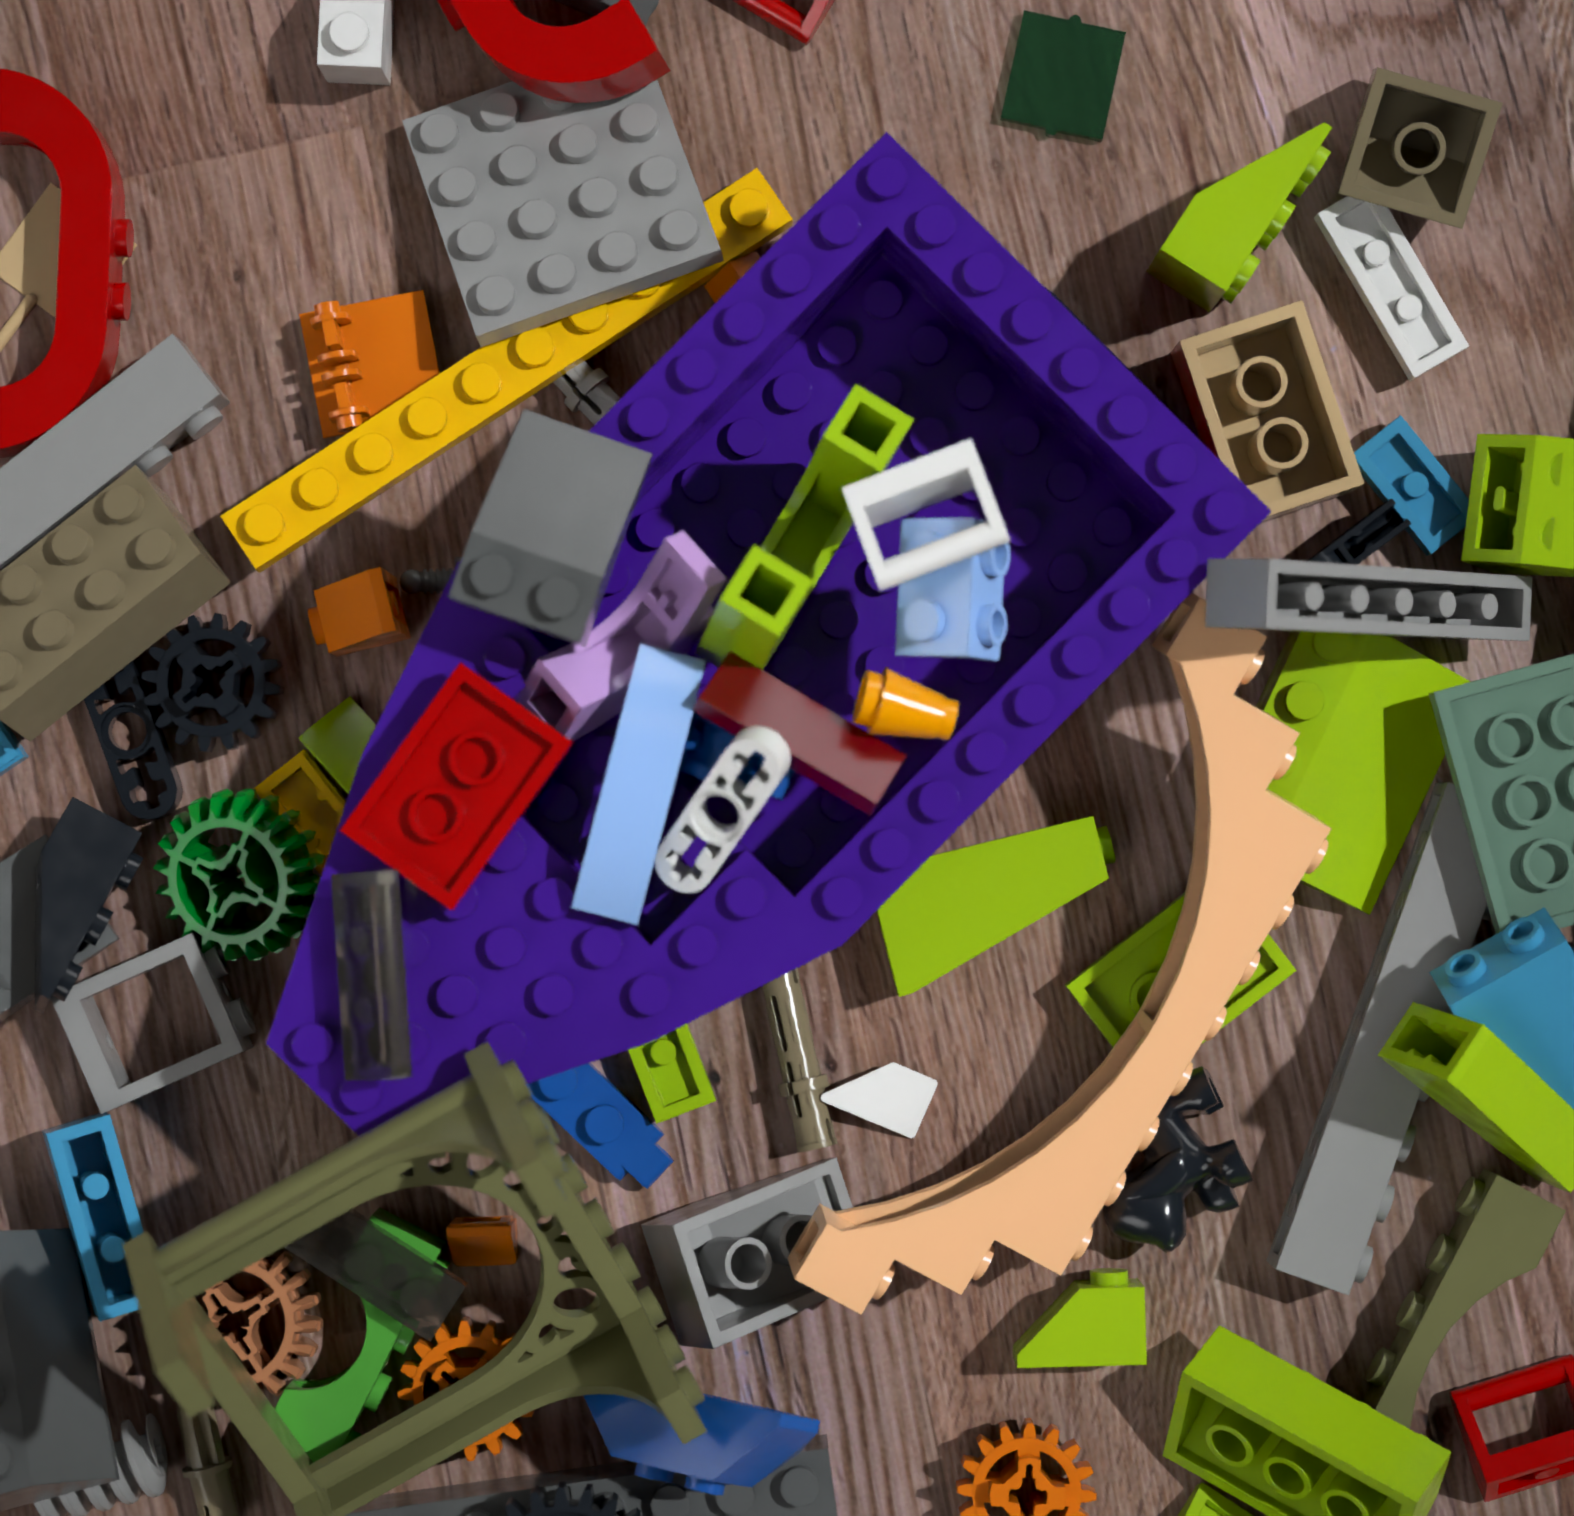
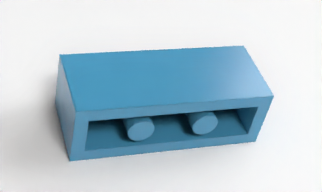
(97, 1208)

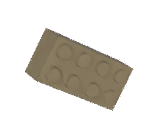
(96, 599)

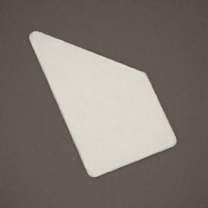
(887, 1096)

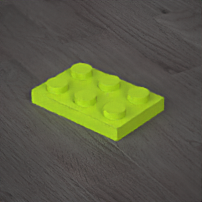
(1120, 979)

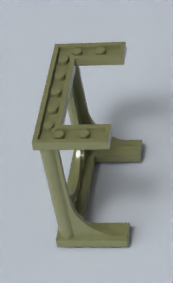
(594, 1350)

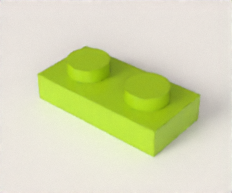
(672, 1074)

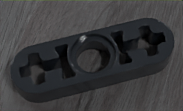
(132, 780)

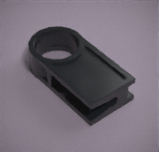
(1363, 537)

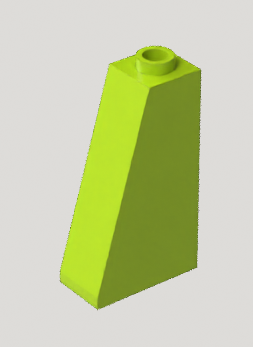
(985, 893)
(1487, 1090)

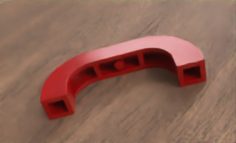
(563, 63)
(90, 259)

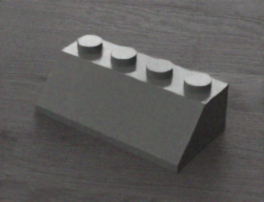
(50, 1373)

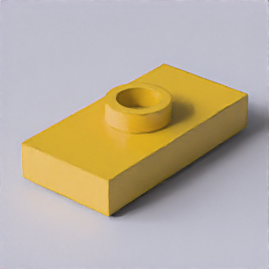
(307, 789)

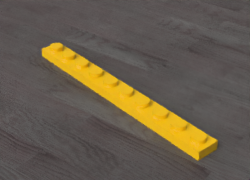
(477, 393)

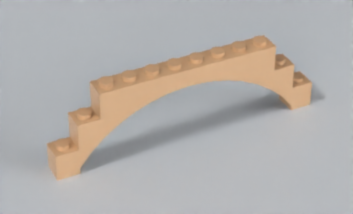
(1059, 1175)

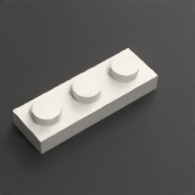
(1391, 284)

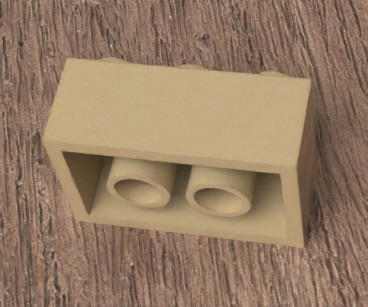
(1269, 409)

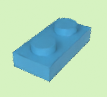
(1424, 493)

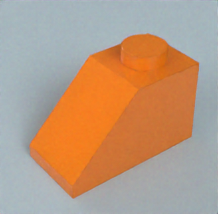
(359, 613)

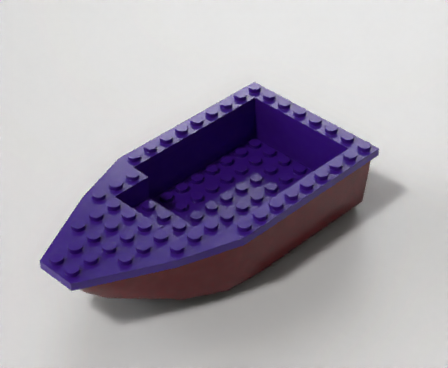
(1106, 535)

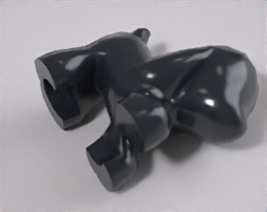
(1173, 1166)

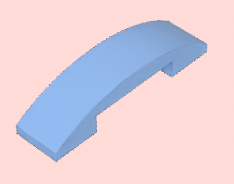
(638, 784)

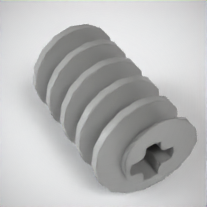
(140, 1465)

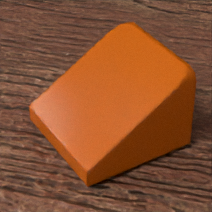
(483, 1240)

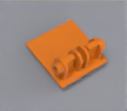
(367, 356)

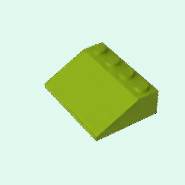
(1361, 749)

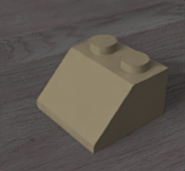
(1418, 147)

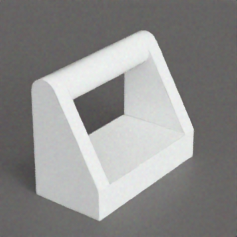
(917, 487)

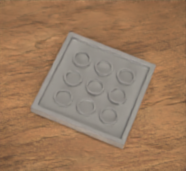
(558, 202)

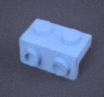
(955, 607)

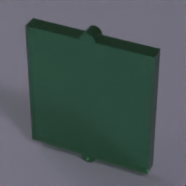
(1063, 76)

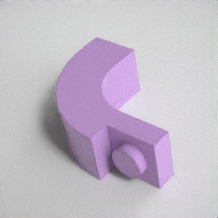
(666, 610)

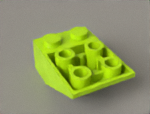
(1214, 238)
(1521, 505)

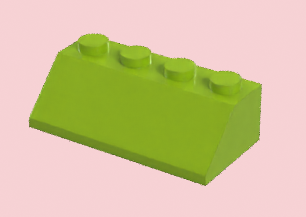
(1294, 1440)

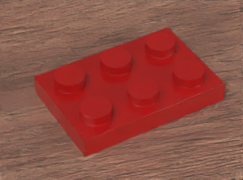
(456, 786)

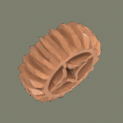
(251, 1344)

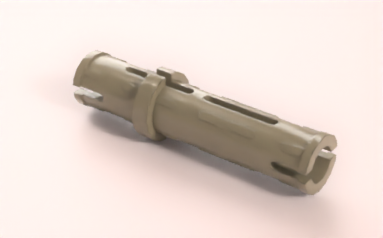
(798, 1063)

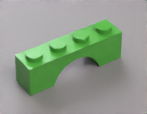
(327, 1409)

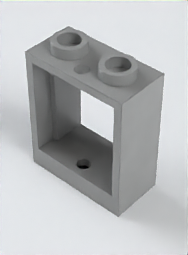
(94, 1044)

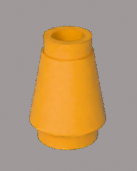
(903, 708)

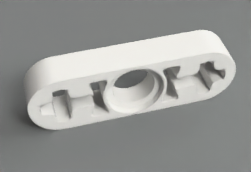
(747, 799)

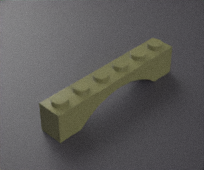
(1493, 1240)

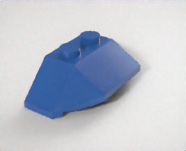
(738, 1449)

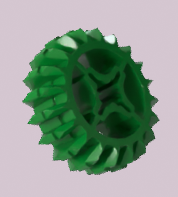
(206, 880)

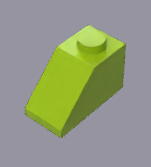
(1089, 1325)

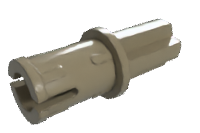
(207, 1464)

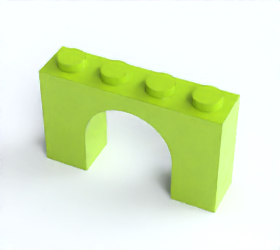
(807, 534)

